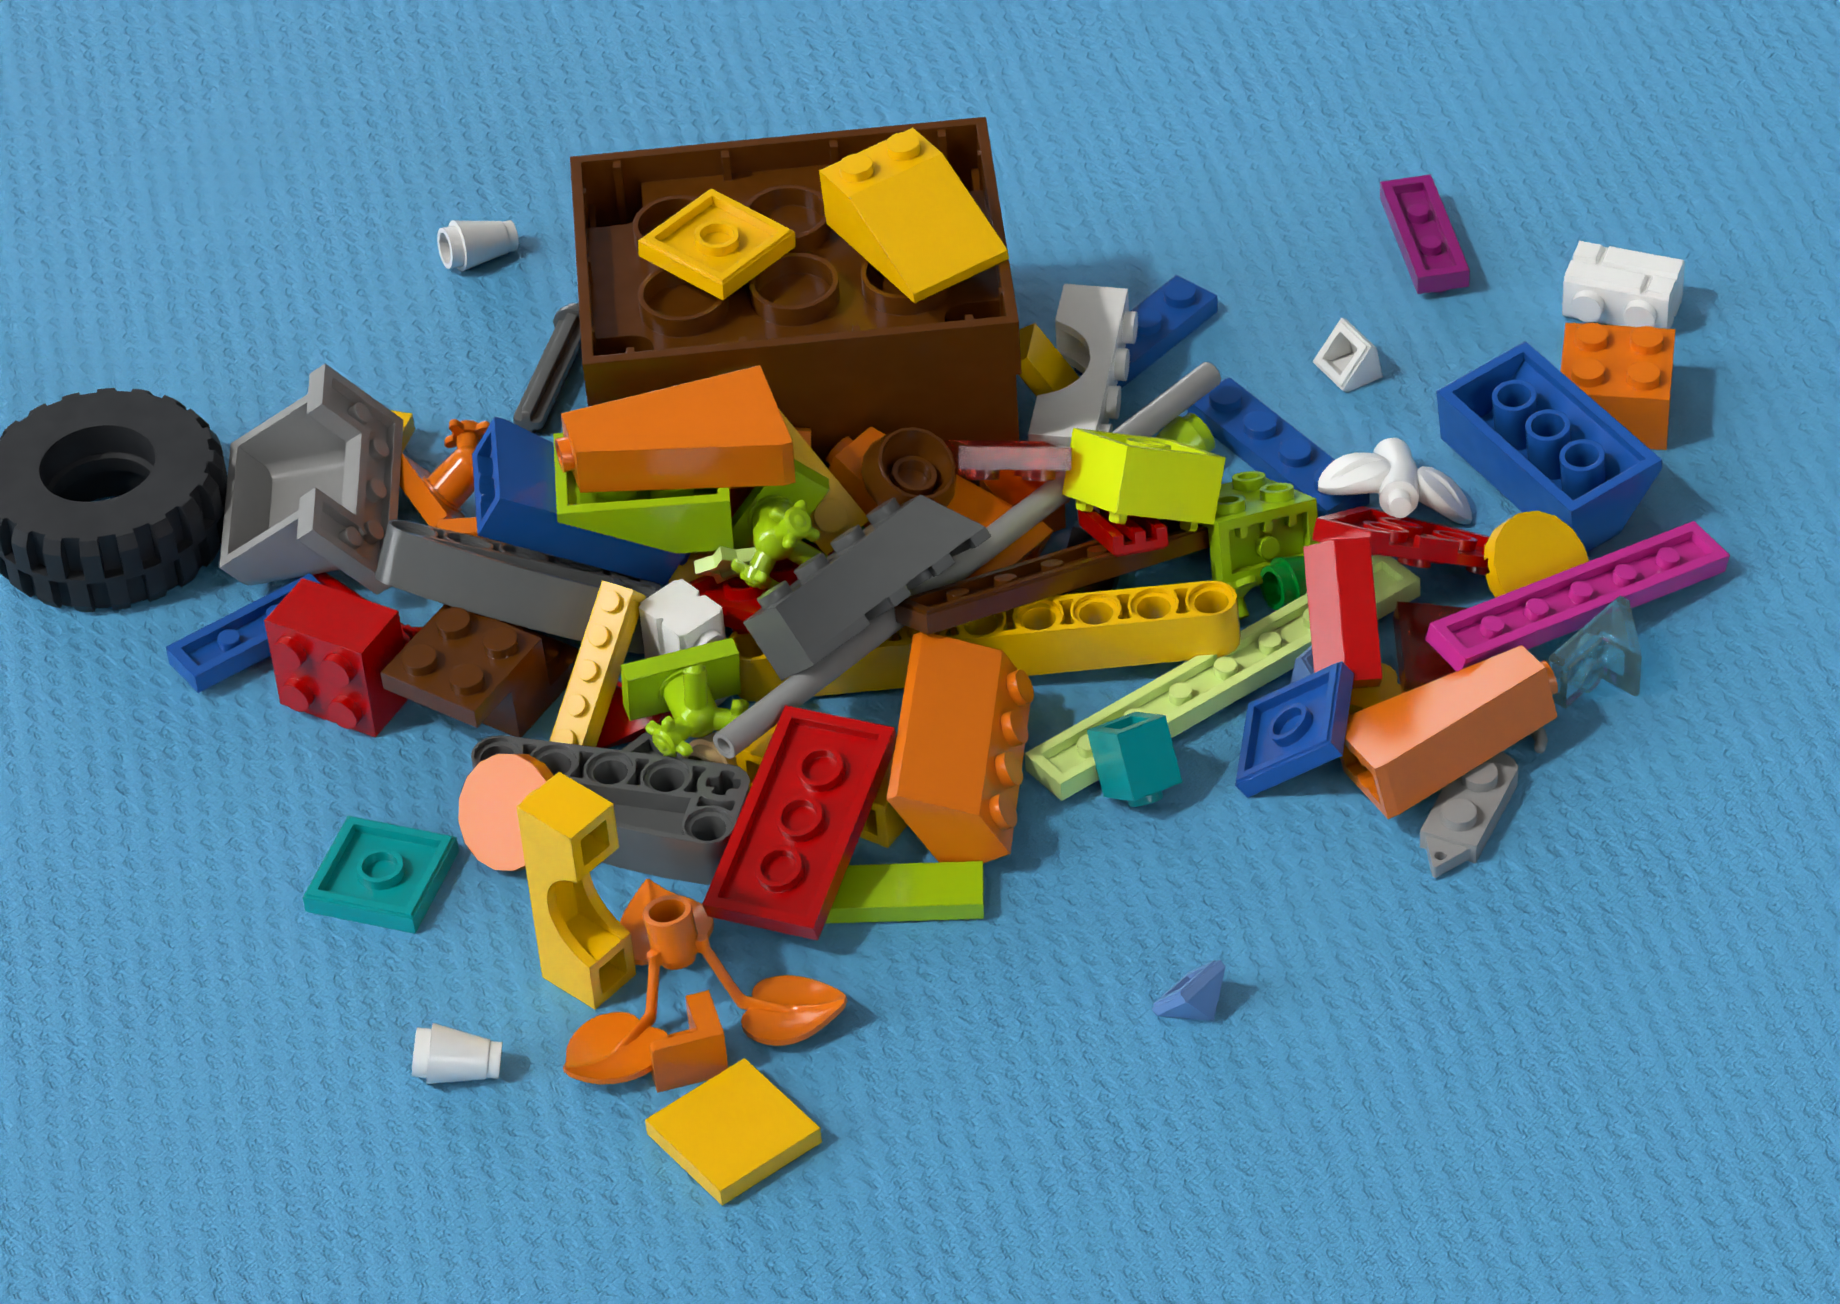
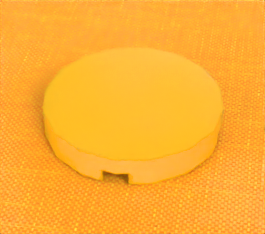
(1530, 550)

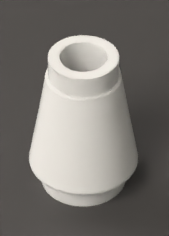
(475, 242)
(454, 1055)

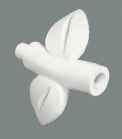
(1397, 481)

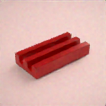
(1145, 532)

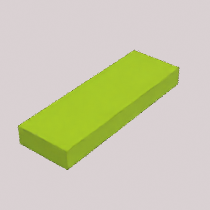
(910, 892)

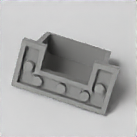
(313, 487)

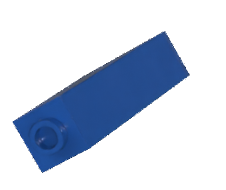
(519, 508)

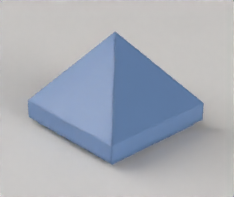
(1194, 994)

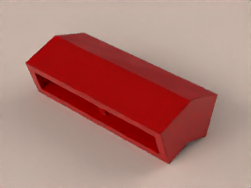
(1343, 608)

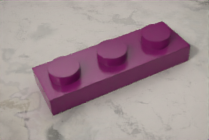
(1424, 234)

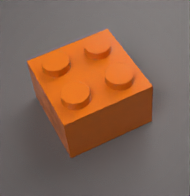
(1624, 373)

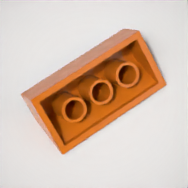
(960, 748)

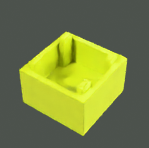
(1143, 478)

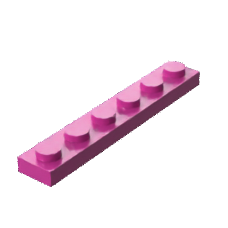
(1578, 595)

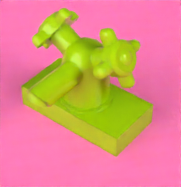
(775, 522)
(686, 686)

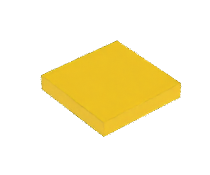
(716, 244)
(733, 1131)

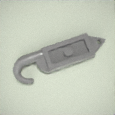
(1470, 810)

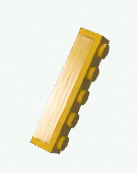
(597, 665)

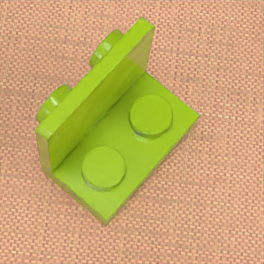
(1256, 524)

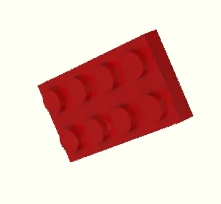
(800, 822)

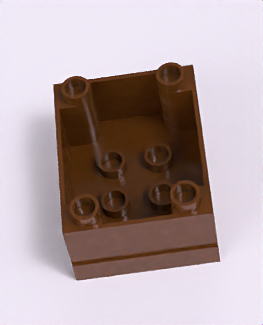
(819, 320)

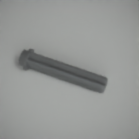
(551, 370)

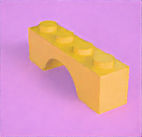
(579, 941)

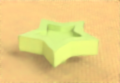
(720, 562)

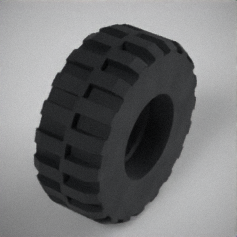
(119, 547)

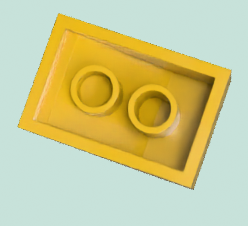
(909, 215)

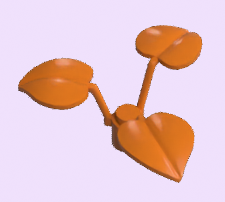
(670, 933)

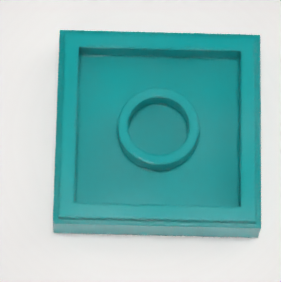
(381, 874)

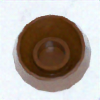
(909, 465)

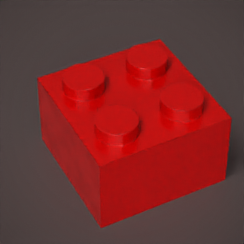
(331, 656)

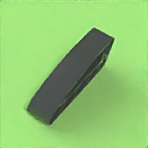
(499, 579)
(667, 809)

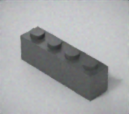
(858, 581)

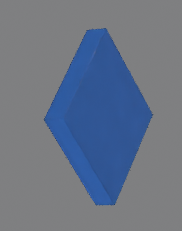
(1295, 729)

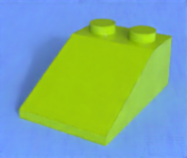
(656, 518)

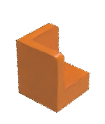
(692, 1053)

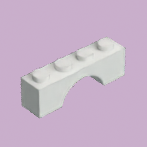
(1091, 337)

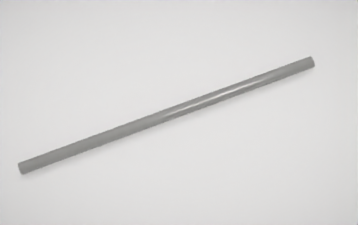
(1003, 532)

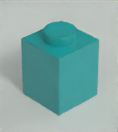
(1135, 758)

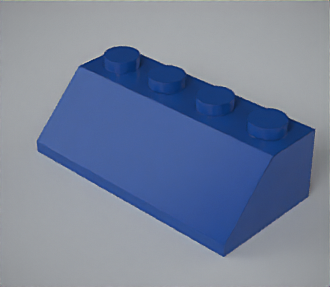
(1547, 444)

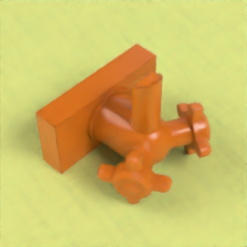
(450, 484)

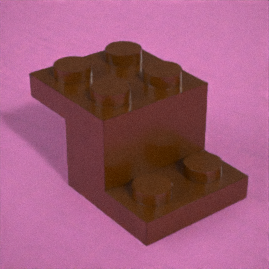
(481, 670)

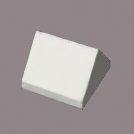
(1348, 358)

